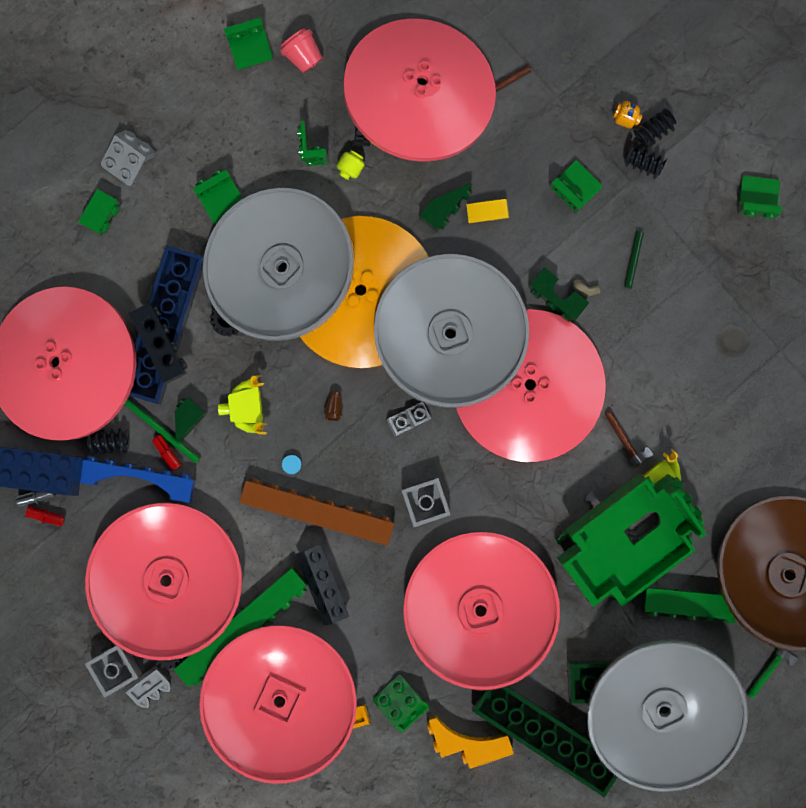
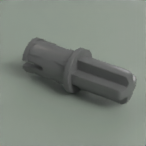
(32, 497)

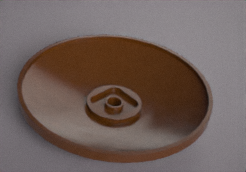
(753, 567)

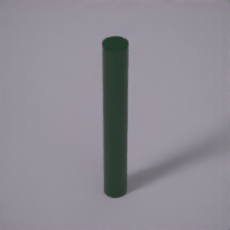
(634, 259)

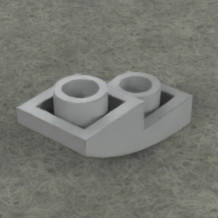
(408, 419)

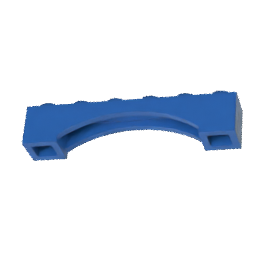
(179, 488)

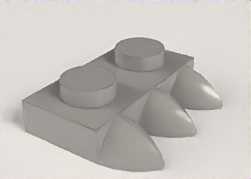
(148, 686)

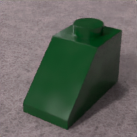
(187, 417)

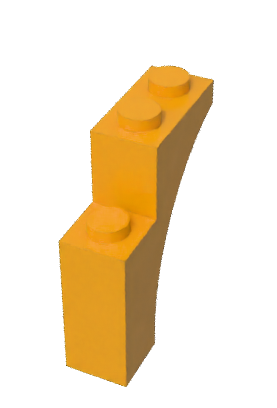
(476, 749)

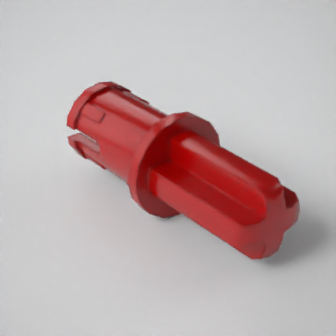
(166, 453)
(45, 516)

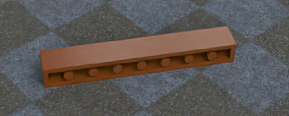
(316, 512)

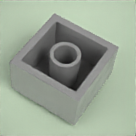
(426, 502)
(113, 670)

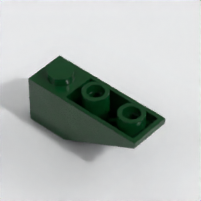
(440, 208)

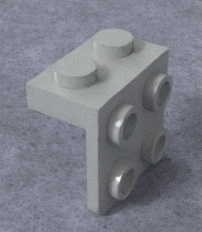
(126, 156)

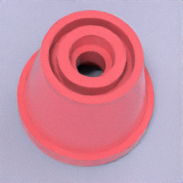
(302, 50)

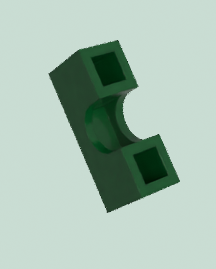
(544, 287)

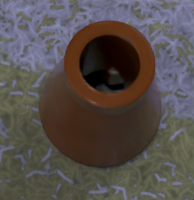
(333, 408)

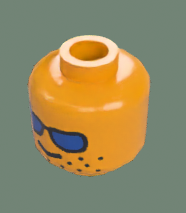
(627, 114)

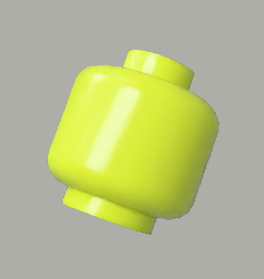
(350, 165)

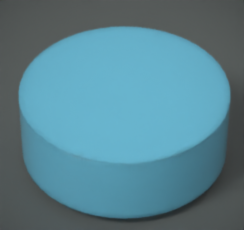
(291, 464)

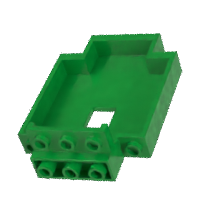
(604, 557)

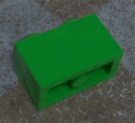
(100, 212)

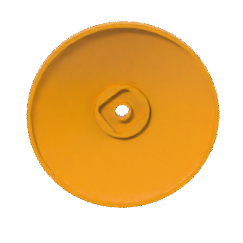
(379, 256)

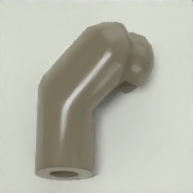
(584, 290)

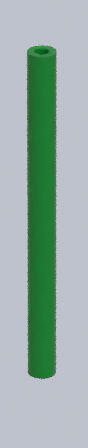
(162, 431)

